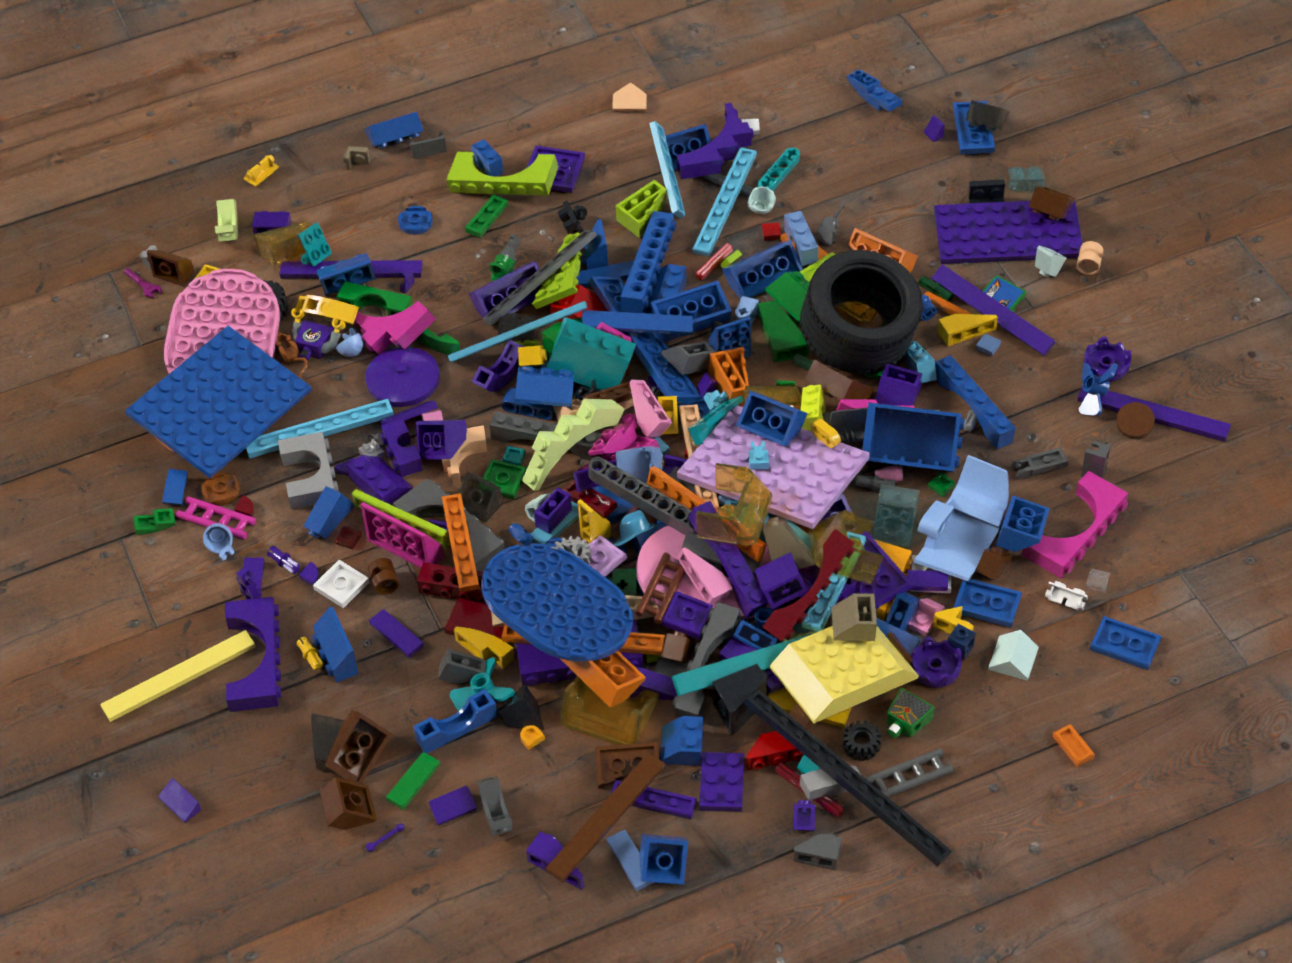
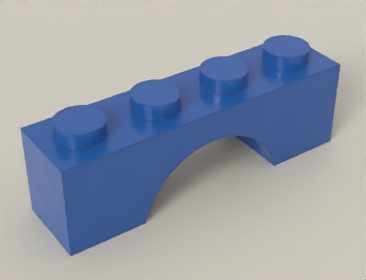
(435, 733)

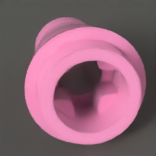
(892, 472)

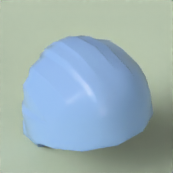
(351, 345)
(218, 540)

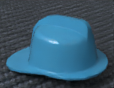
(631, 526)

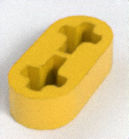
(825, 433)

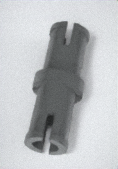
(872, 482)

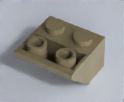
(855, 618)

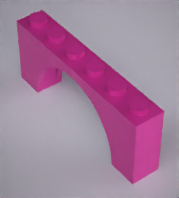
(1061, 554)

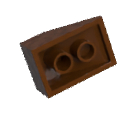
(357, 747)

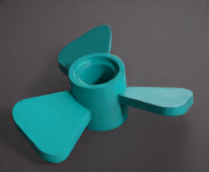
(478, 683)

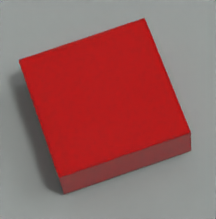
(771, 231)

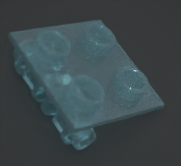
(1032, 174)

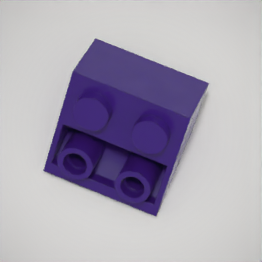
(899, 386)
(781, 580)

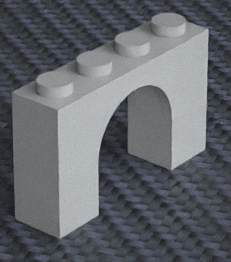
(308, 449)

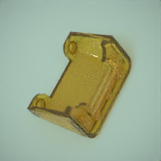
(618, 724)

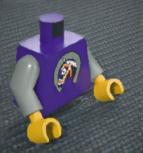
(314, 338)

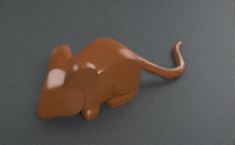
(289, 350)

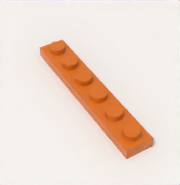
(460, 543)

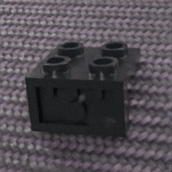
(986, 191)

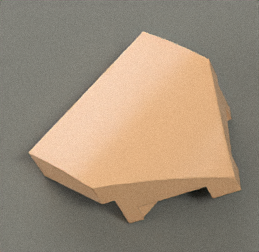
(629, 99)

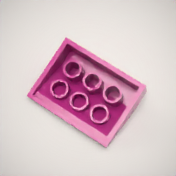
(400, 538)

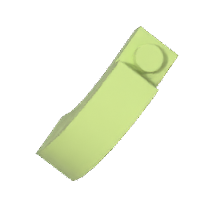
(227, 220)

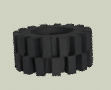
(861, 750)

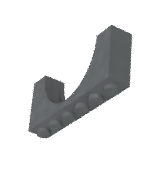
(426, 501)

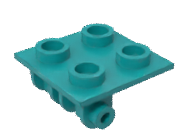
(314, 245)

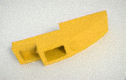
(326, 308)

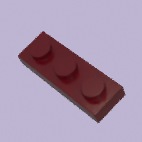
(598, 502)

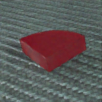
(245, 506)

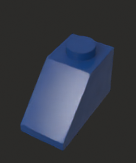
(902, 610)

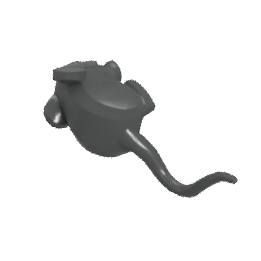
(829, 228)

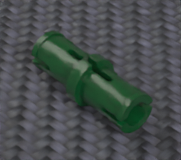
(935, 288)

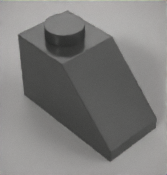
(459, 667)
(819, 851)

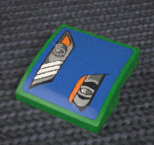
(1005, 292)

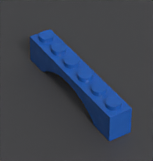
(993, 422)

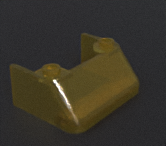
(737, 523)
(863, 563)

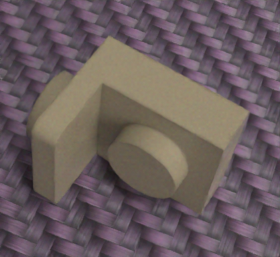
(356, 155)

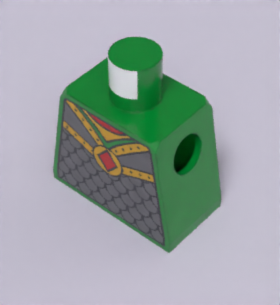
(908, 714)

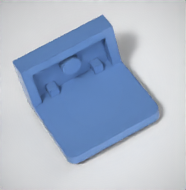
(639, 460)

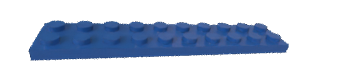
(647, 346)

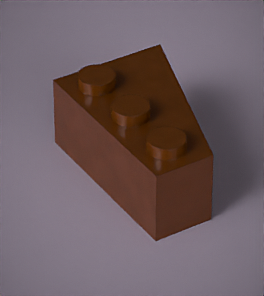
(837, 383)

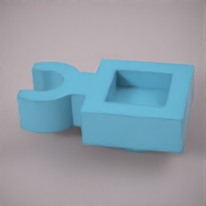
(758, 456)

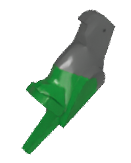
(506, 259)

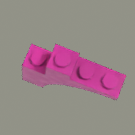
(396, 329)

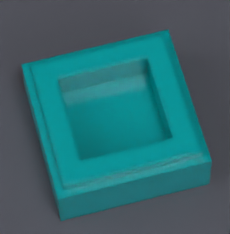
(514, 455)

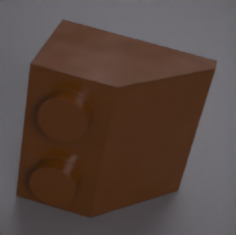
(1051, 202)
(170, 267)
(347, 804)

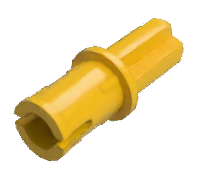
(310, 654)

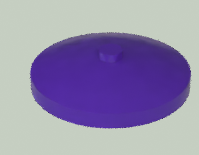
(402, 376)

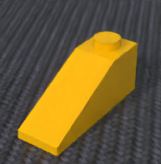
(962, 327)
(532, 355)
(592, 523)

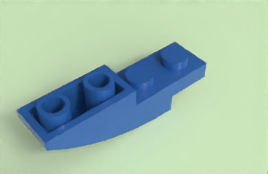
(871, 91)

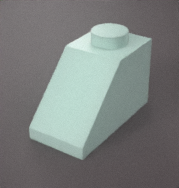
(1048, 261)

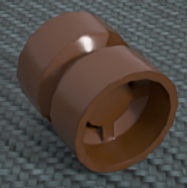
(383, 576)

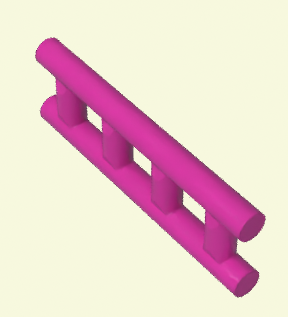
(210, 509)

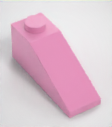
(648, 410)
(706, 578)

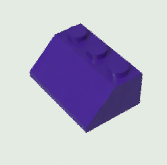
(440, 438)
(377, 478)

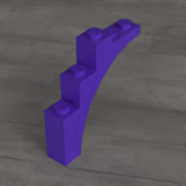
(723, 148)

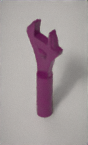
(147, 287)

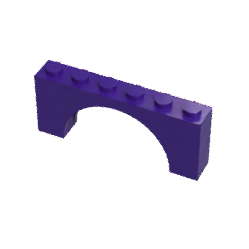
(541, 667)
(261, 686)

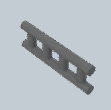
(914, 763)

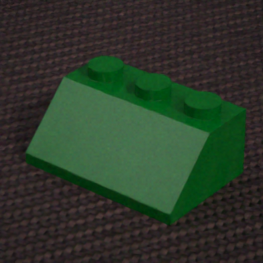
(789, 292)

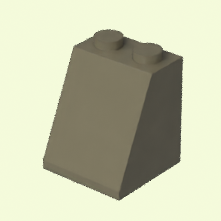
(783, 539)

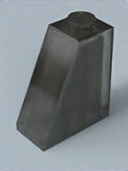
(324, 735)

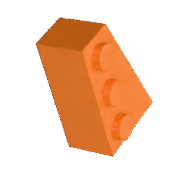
(729, 370)

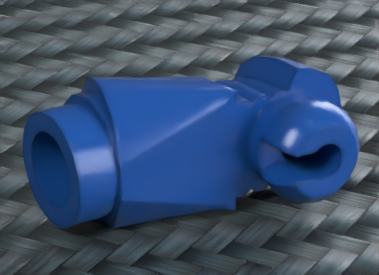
(520, 534)

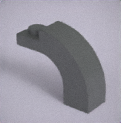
(494, 805)

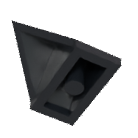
(521, 710)

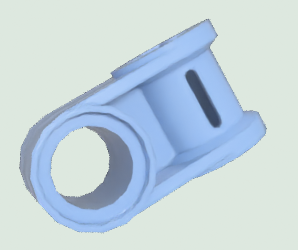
(747, 308)

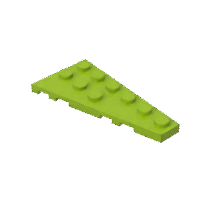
(562, 281)

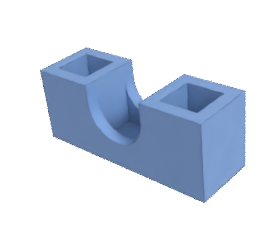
(799, 232)

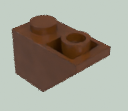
(994, 562)
(677, 647)

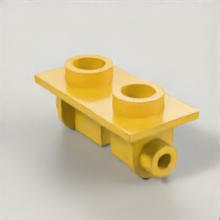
(261, 172)

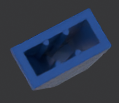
(327, 513)

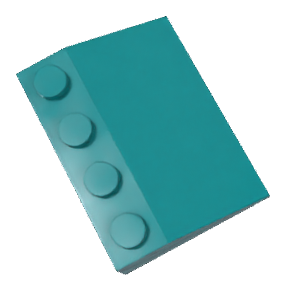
(590, 354)

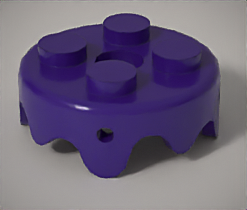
(1104, 351)
(936, 652)

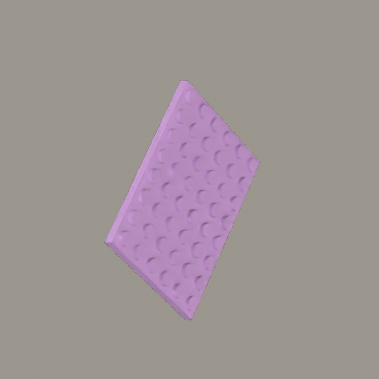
(802, 476)

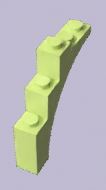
(552, 445)

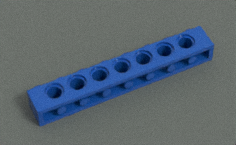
(648, 262)

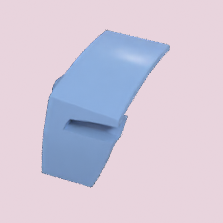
(967, 522)

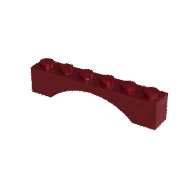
(834, 552)

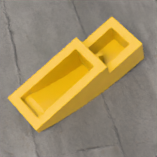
(485, 645)

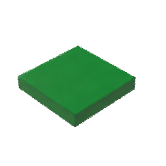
(506, 476)

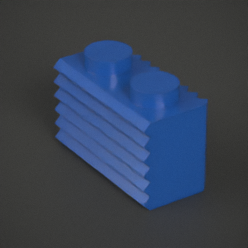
(487, 158)
(753, 636)

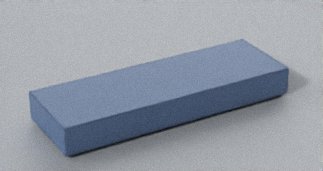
(628, 857)

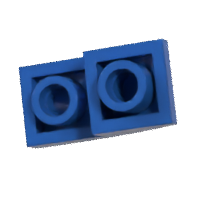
(175, 487)

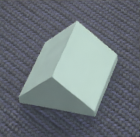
(1014, 655)

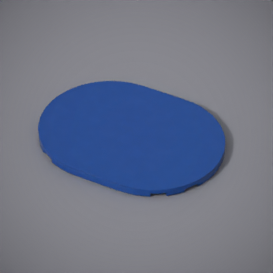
(557, 602)

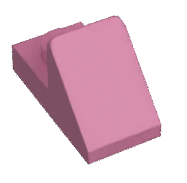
(923, 618)

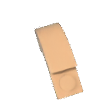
(474, 443)

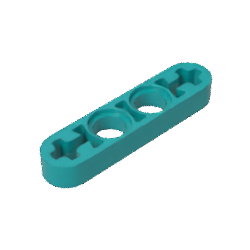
(794, 155)

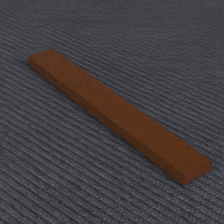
(605, 818)

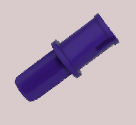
(283, 560)

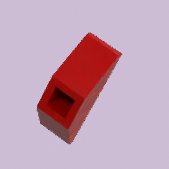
(771, 750)

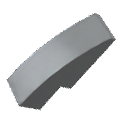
(820, 783)

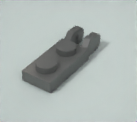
(1040, 463)

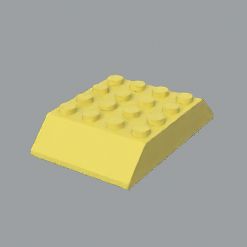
(837, 675)

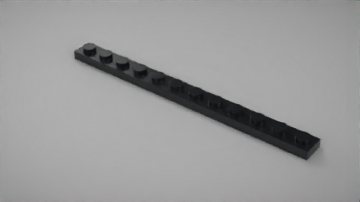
(848, 778)

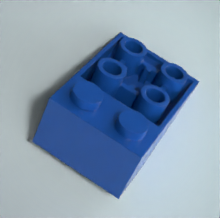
(732, 336)

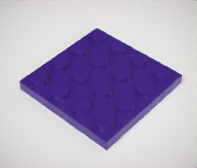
(886, 583)

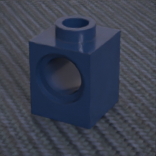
(962, 638)

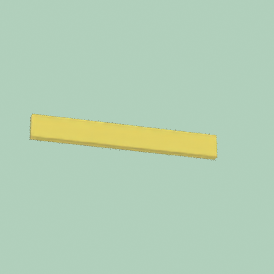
(177, 676)

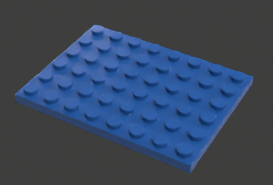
(218, 401)

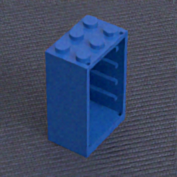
(913, 436)

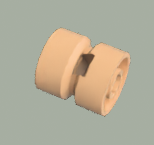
(1090, 258)

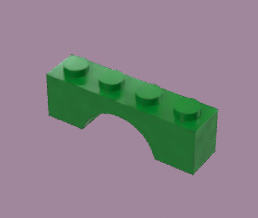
(368, 296)

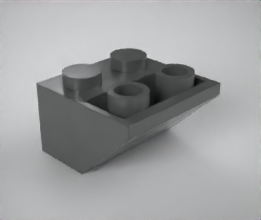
(689, 357)

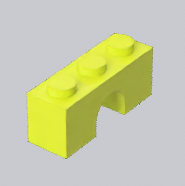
(813, 404)

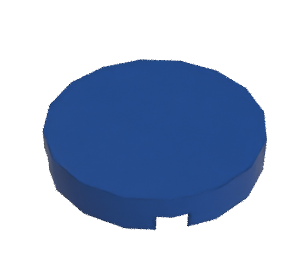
(415, 220)

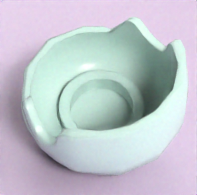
(761, 200)

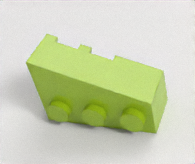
(637, 209)

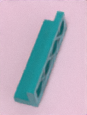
(703, 427)

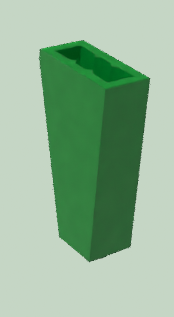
(781, 333)

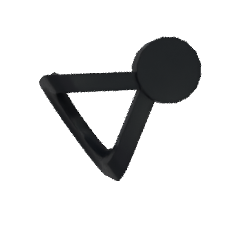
(593, 389)

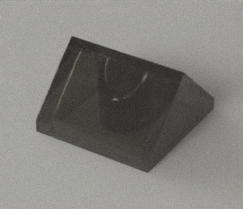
(480, 496)

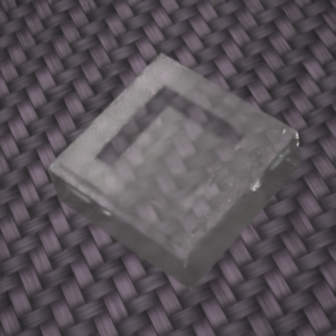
(1097, 580)

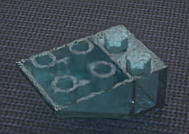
(896, 515)

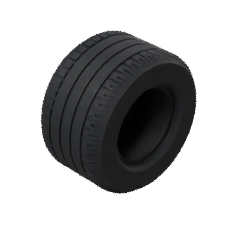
(865, 279)

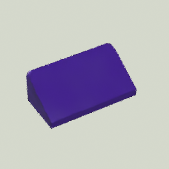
(179, 800)
(452, 805)

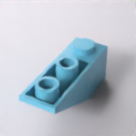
(921, 361)

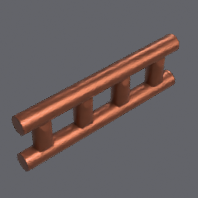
(651, 592)

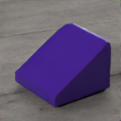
(935, 129)
(706, 384)

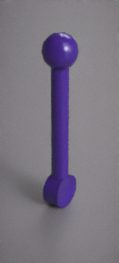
(371, 846)

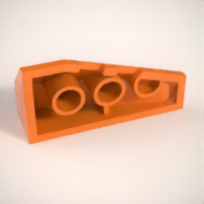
(864, 241)

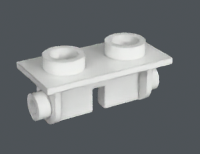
(1059, 592)

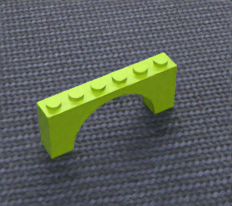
(533, 180)

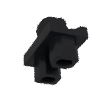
(575, 215)

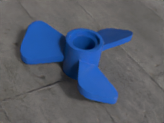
(1096, 388)

